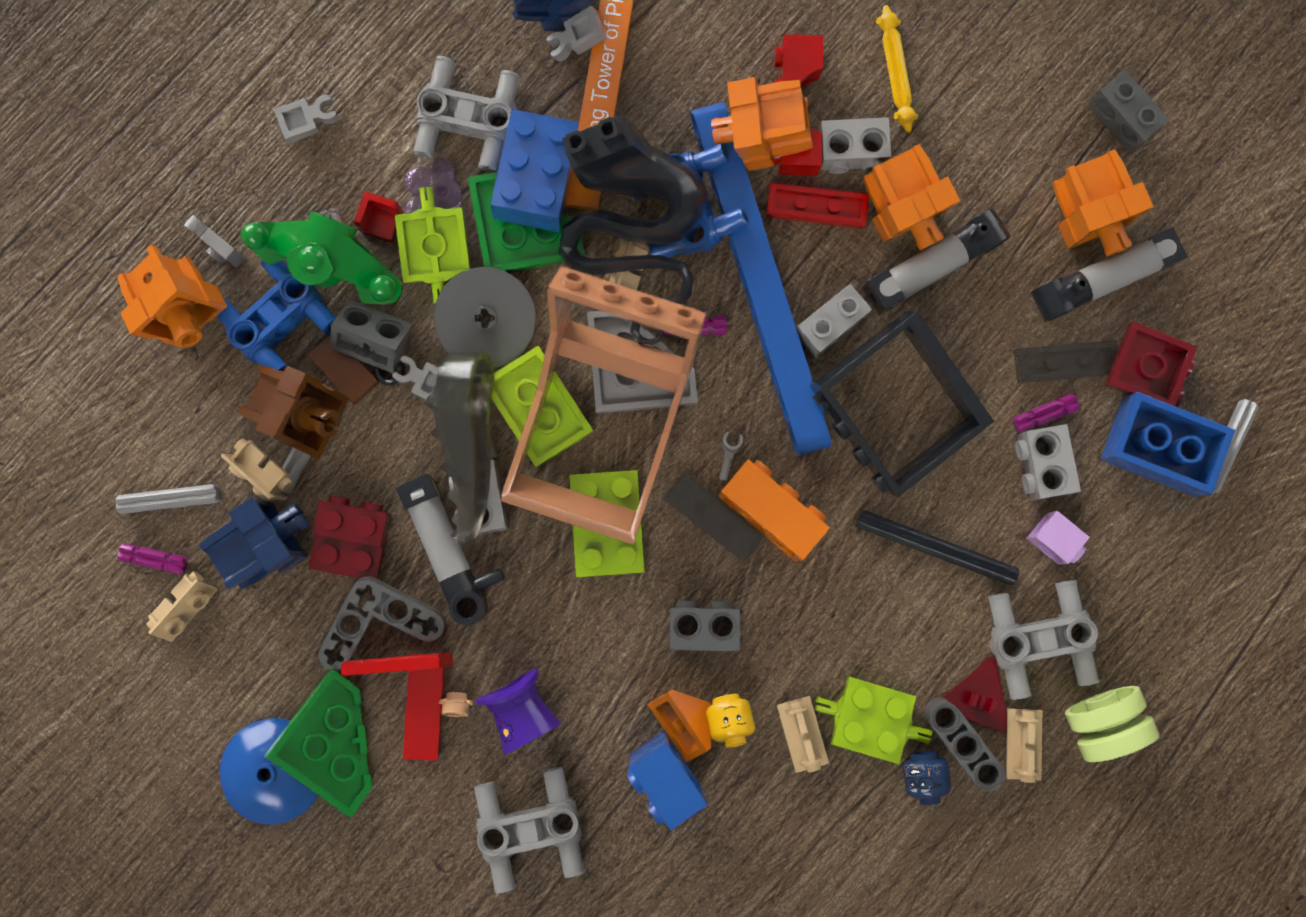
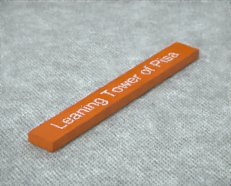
(602, 86)

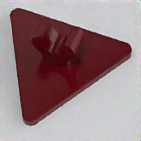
(981, 696)

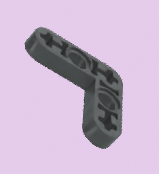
(380, 609)

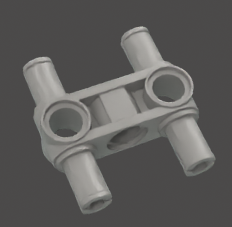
(464, 113)
(1043, 639)
(528, 829)

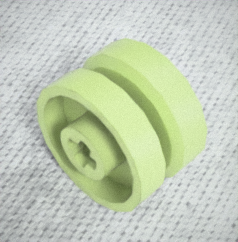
(1112, 724)

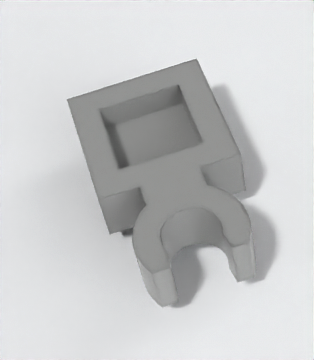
(581, 34)
(300, 120)
(218, 247)
(423, 379)

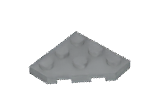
(621, 393)

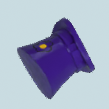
(519, 712)

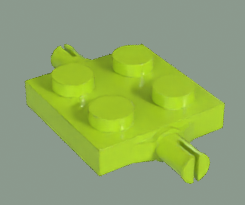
(432, 243)
(873, 720)

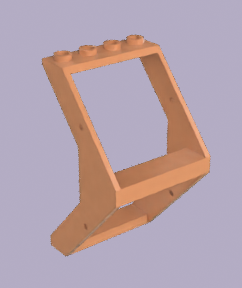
(613, 355)

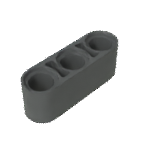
(972, 758)

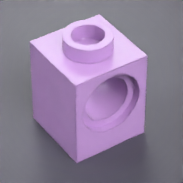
(1059, 538)

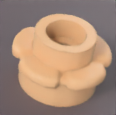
(456, 705)

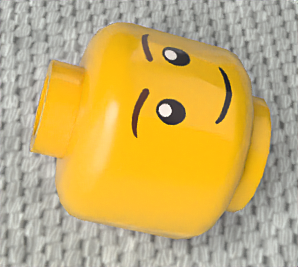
(730, 720)

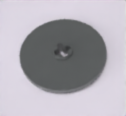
(503, 297)

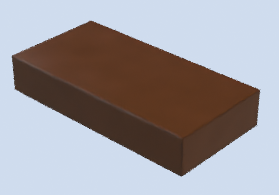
(344, 371)

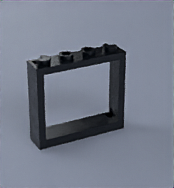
(945, 371)

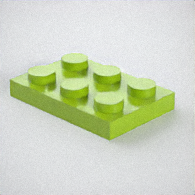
(560, 420)
(599, 553)

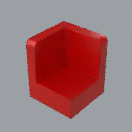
(377, 217)

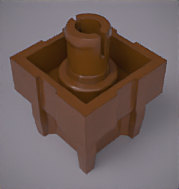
(295, 409)

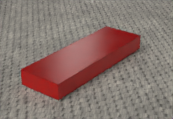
(817, 205)
(395, 664)
(423, 714)

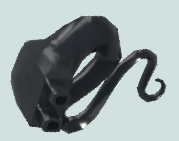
(621, 161)

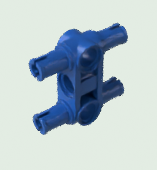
(713, 226)
(275, 317)

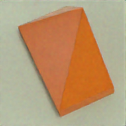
(684, 722)

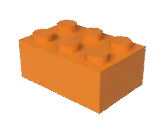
(774, 510)

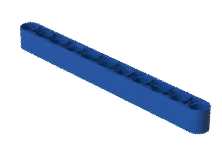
(765, 293)

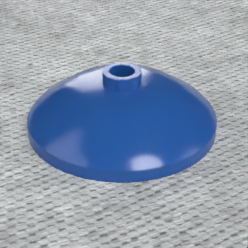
(241, 779)

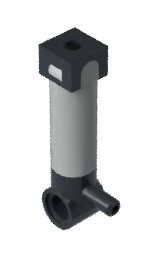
(936, 261)
(1109, 275)
(446, 556)

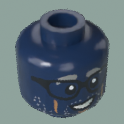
(927, 777)

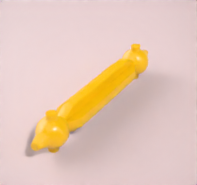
(897, 69)

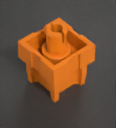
(764, 121)
(909, 197)
(1100, 203)
(171, 303)

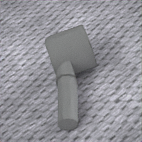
(729, 452)

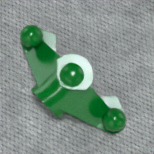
(323, 255)

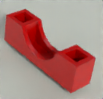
(801, 60)

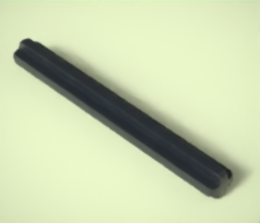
(937, 547)

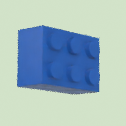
(533, 171)
(1167, 444)
(666, 780)

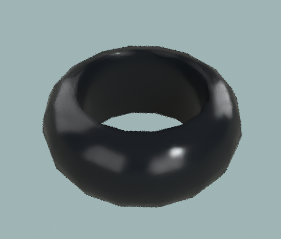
(389, 382)

